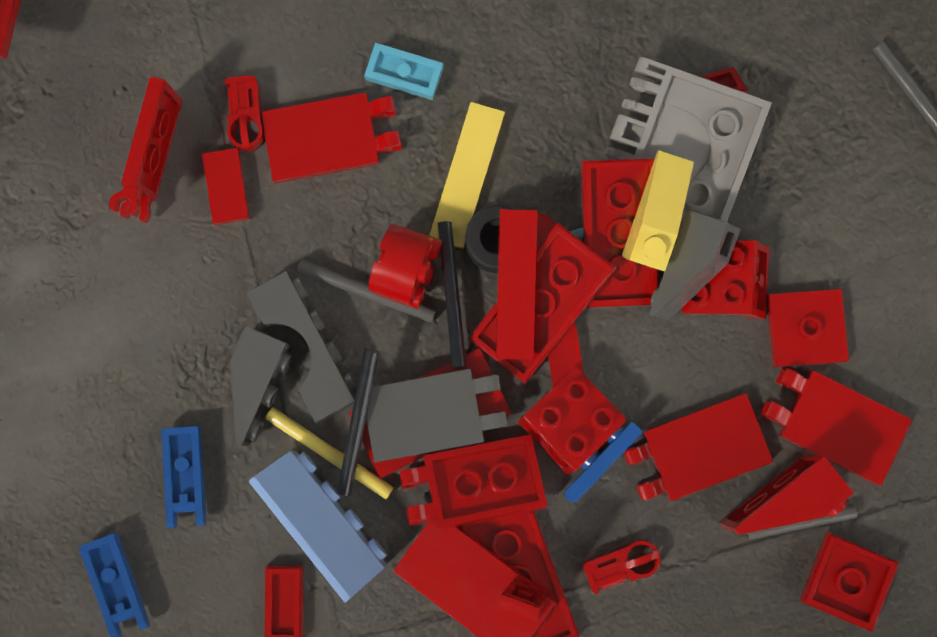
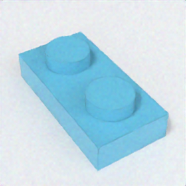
(404, 71)

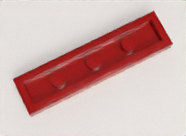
(516, 284)

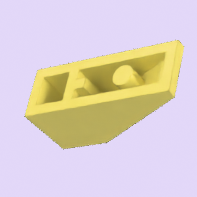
(659, 212)

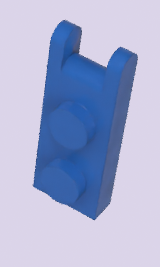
(599, 463)
(183, 473)
(113, 583)

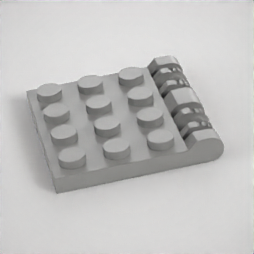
(698, 123)

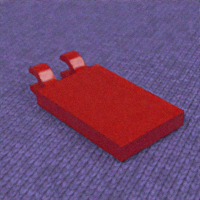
(327, 136)
(148, 151)
(839, 424)
(701, 449)
(477, 483)

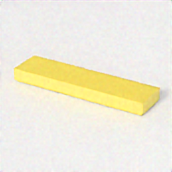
(468, 170)

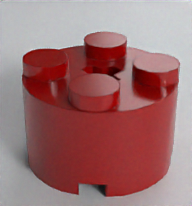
(404, 265)

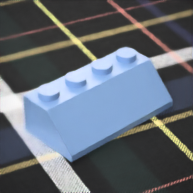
(319, 523)

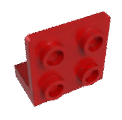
(738, 287)
(572, 421)

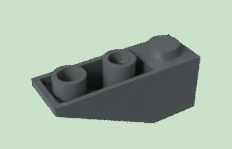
(697, 257)
(254, 372)

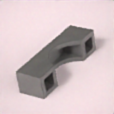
(282, 304)

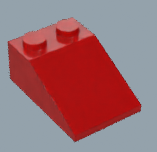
(798, 494)

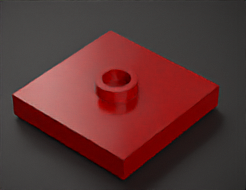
(807, 328)
(849, 581)

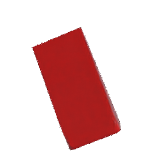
(523, 600)

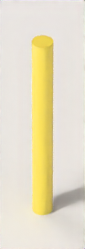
(327, 451)

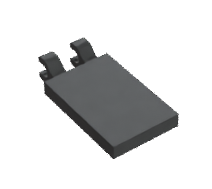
(429, 414)

